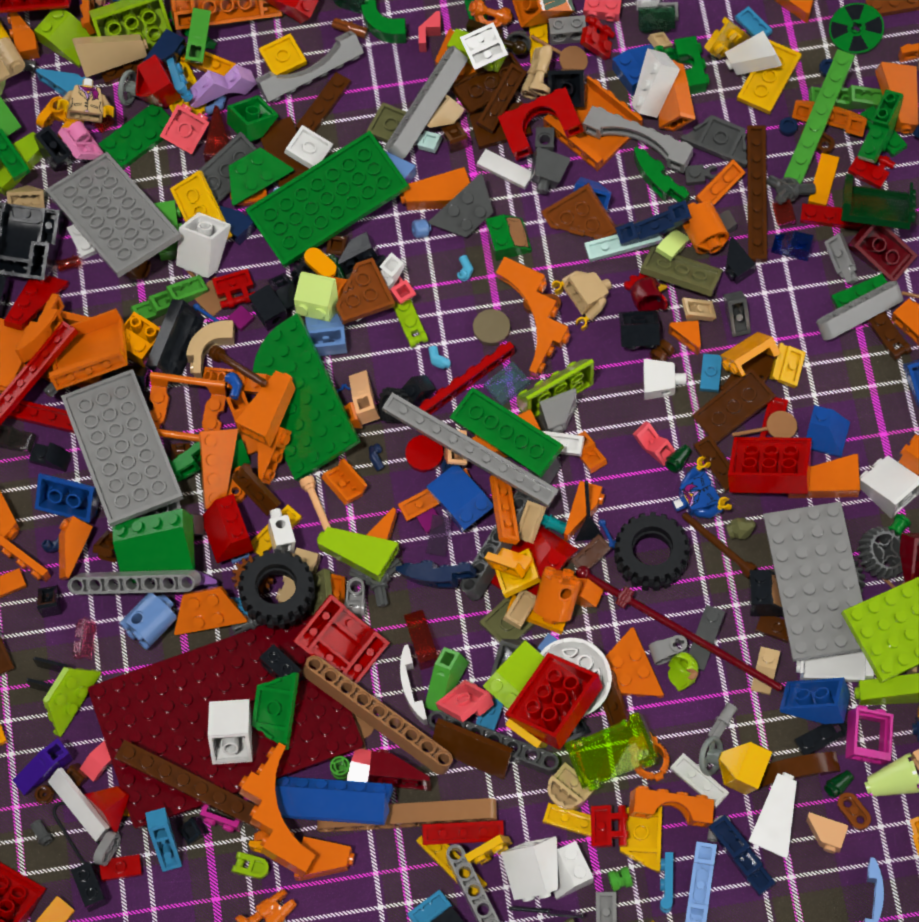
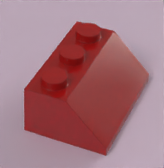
(226, 529)

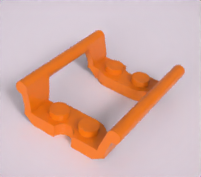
(160, 401)

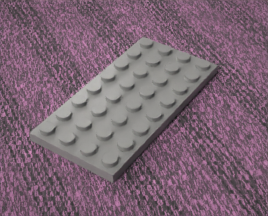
(113, 214)
(122, 447)
(814, 578)

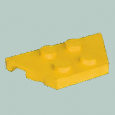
(725, 39)
(644, 840)

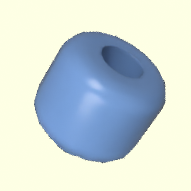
(420, 228)

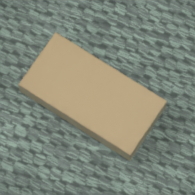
(530, 521)
(520, 609)

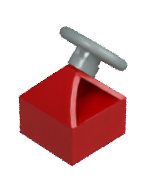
(150, 84)

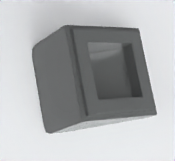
(728, 221)

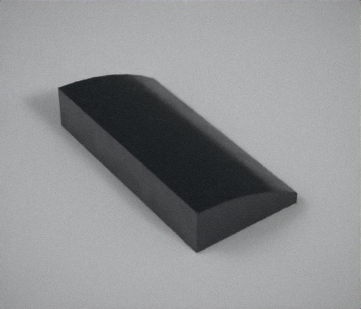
(174, 336)

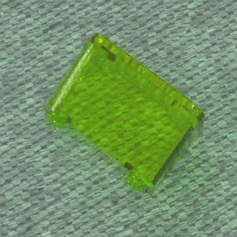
(612, 752)

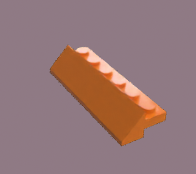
(221, 11)

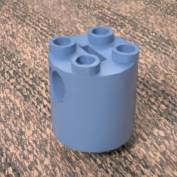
(149, 619)

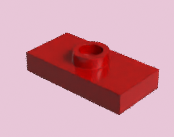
(121, 868)

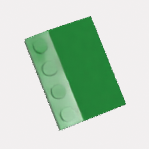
(155, 542)

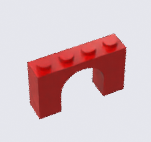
(516, 121)

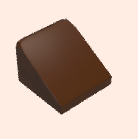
(337, 244)
(77, 775)

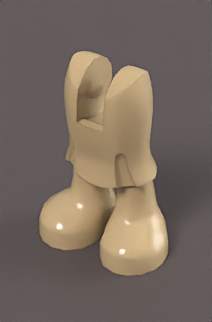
(534, 81)

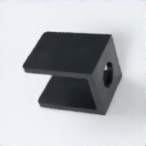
(268, 307)
(46, 664)

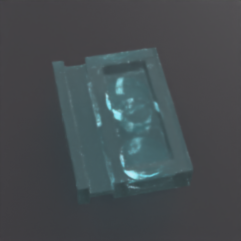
(507, 383)

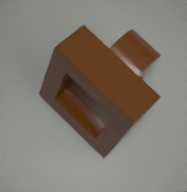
(178, 448)

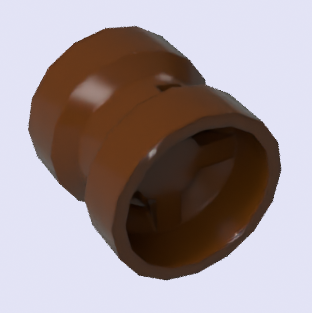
(662, 351)

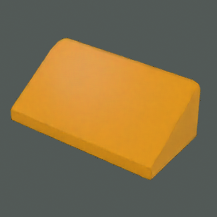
(56, 912)

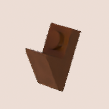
(455, 137)
(105, 548)

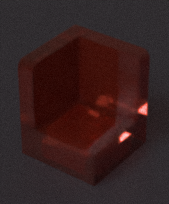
(784, 213)

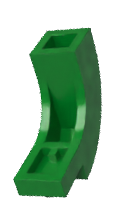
(381, 27)

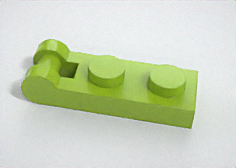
(410, 323)

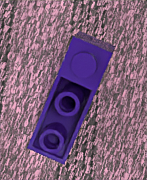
(42, 766)

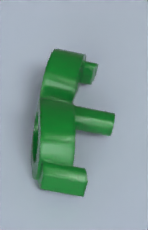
(669, 51)

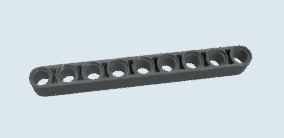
(475, 587)

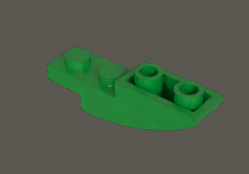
(882, 126)
(654, 175)
(186, 463)

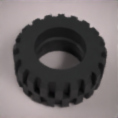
(276, 564)
(651, 575)

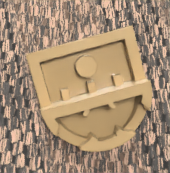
(566, 789)

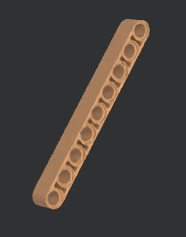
(381, 724)
(415, 814)

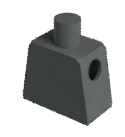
(547, 169)

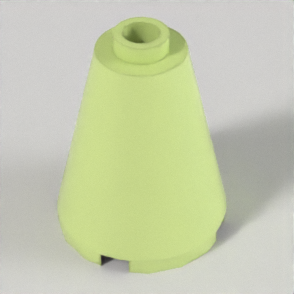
(894, 779)

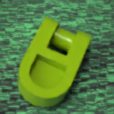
(257, 868)

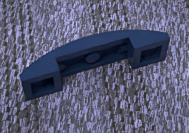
(654, 226)

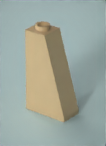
(108, 52)

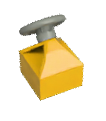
(739, 766)

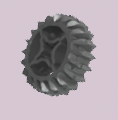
(876, 554)

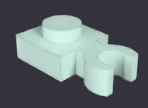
(429, 141)

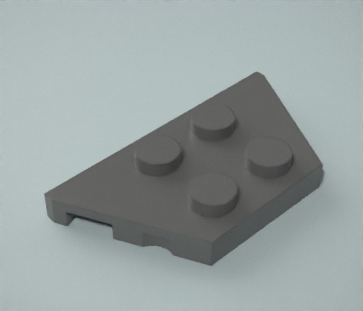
(719, 139)
(466, 209)

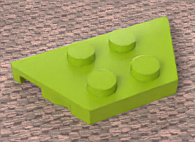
(68, 695)

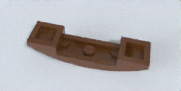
(802, 766)

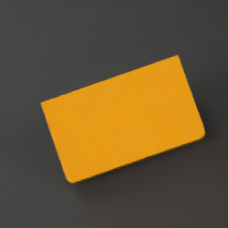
(509, 562)

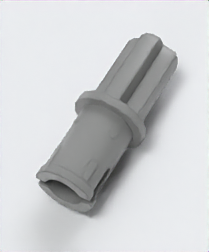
(723, 720)

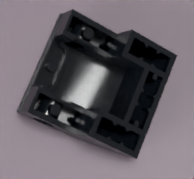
(29, 240)

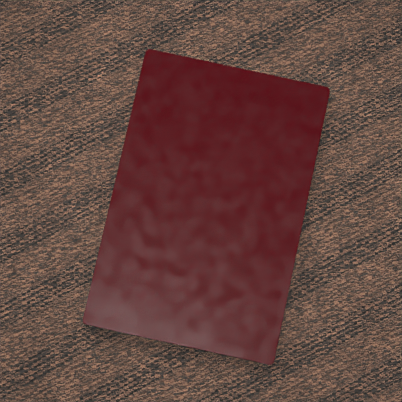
(168, 714)

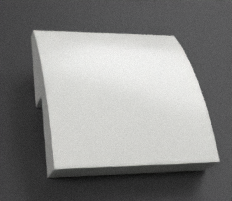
(484, 46)

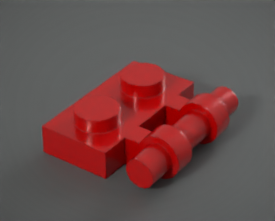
(597, 42)
(871, 173)
(231, 284)
(601, 826)

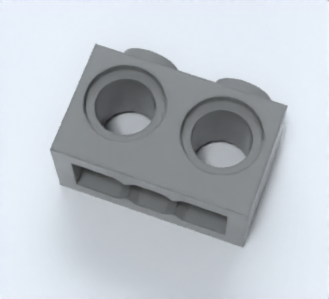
(566, 29)

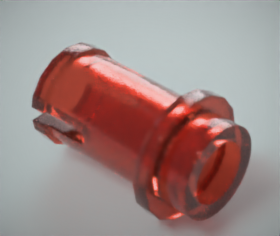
(69, 263)

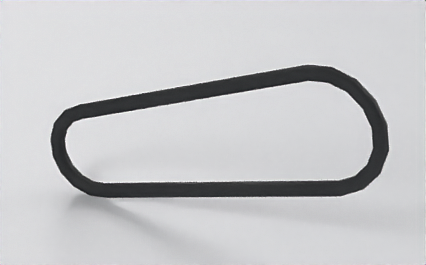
(67, 836)

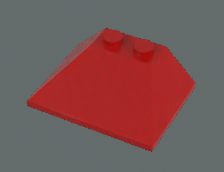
(546, 551)
(341, 639)

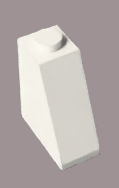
(752, 55)

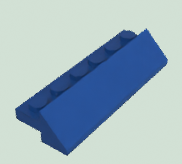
(333, 800)

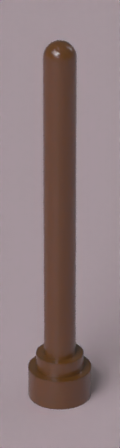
(218, 354)
(744, 566)

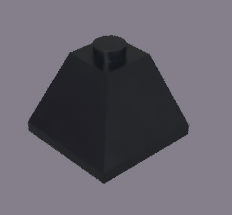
(573, 81)

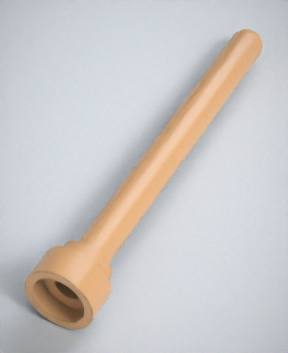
(308, 484)

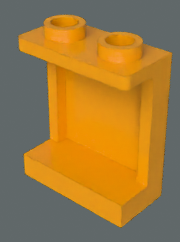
(747, 350)

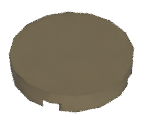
(491, 327)

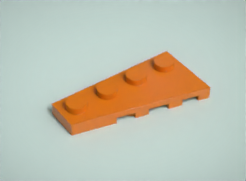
(217, 456)

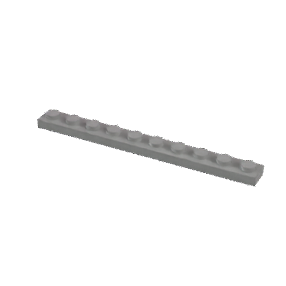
(470, 450)

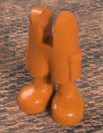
(270, 909)

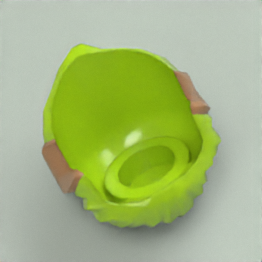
(682, 670)

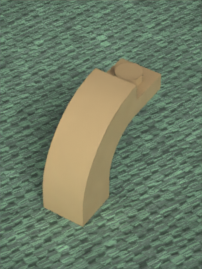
(213, 334)

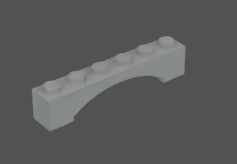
(345, 48)
(602, 123)

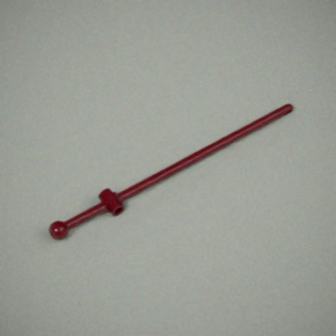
(625, 597)

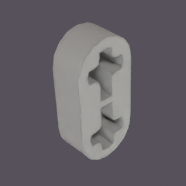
(107, 848)

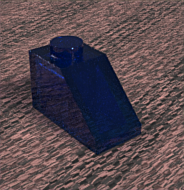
(793, 245)

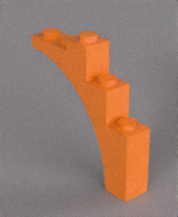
(549, 332)
(281, 844)

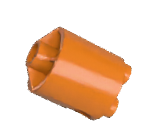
(705, 228)
(557, 595)

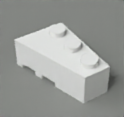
(654, 83)

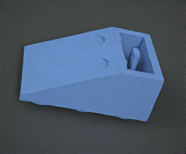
(327, 336)

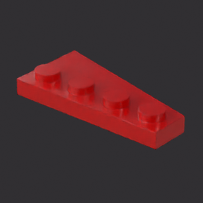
(32, 300)

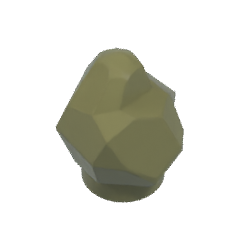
(740, 528)

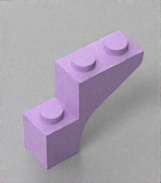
(214, 85)

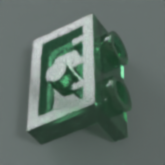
(656, 18)

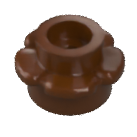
(39, 794)

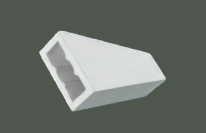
(775, 820)

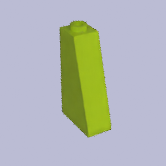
(30, 154)
(359, 551)
(897, 690)

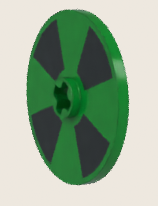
(858, 15)

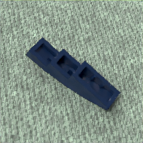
(741, 855)

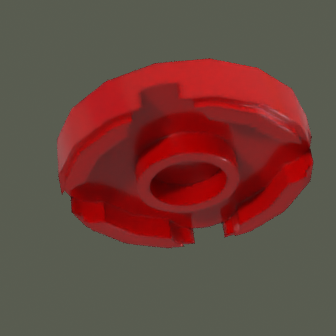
(423, 454)

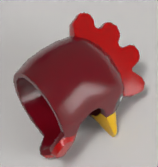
(644, 292)

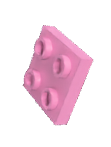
(80, 141)

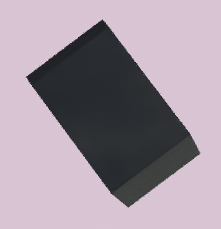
(49, 601)

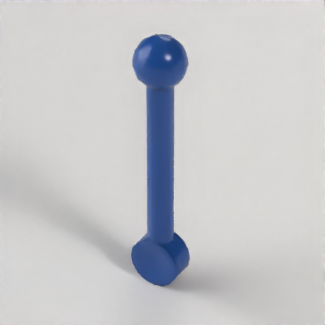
(196, 307)
(602, 523)

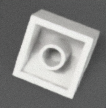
(572, 870)

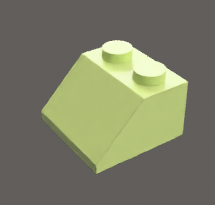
(316, 296)

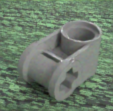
(356, 600)
(665, 649)

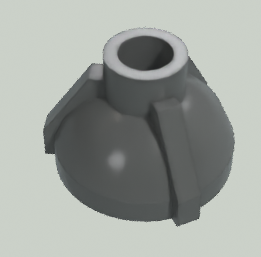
(513, 36)

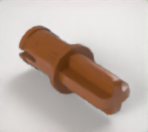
(347, 26)

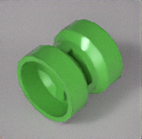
(340, 772)
(620, 879)

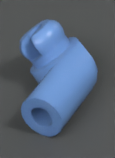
(220, 102)

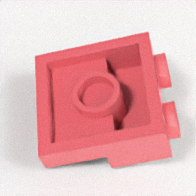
(603, 9)
(185, 128)
(465, 701)

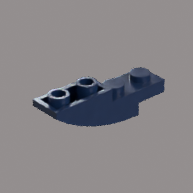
(431, 575)

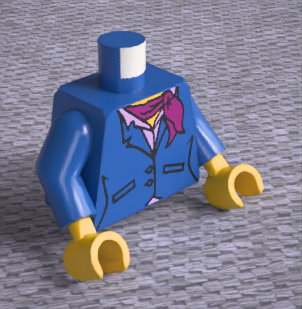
(699, 494)

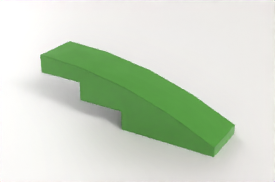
(853, 97)
(159, 303)

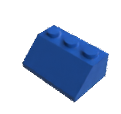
(66, 498)

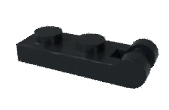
(820, 738)

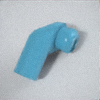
(467, 268)
(438, 360)

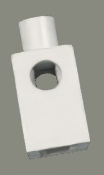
(660, 379)
(281, 531)

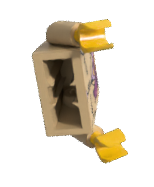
(85, 103)
(586, 293)

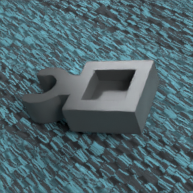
(697, 174)

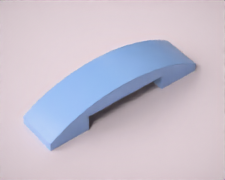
(874, 876)
(701, 882)

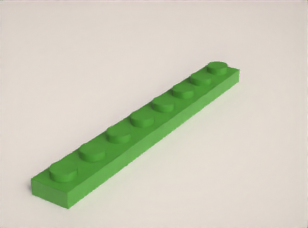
(819, 116)

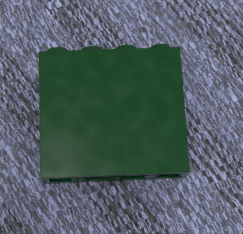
(878, 205)

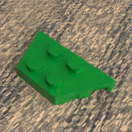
(254, 174)
(275, 708)

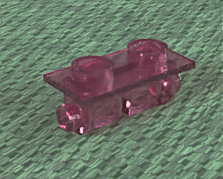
(85, 630)

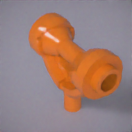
(478, 9)

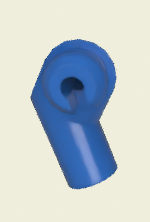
(233, 379)

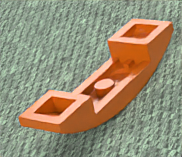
(840, 117)

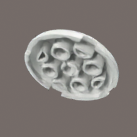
(587, 656)

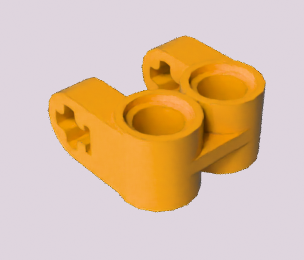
(50, 114)

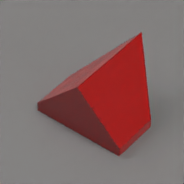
(110, 804)

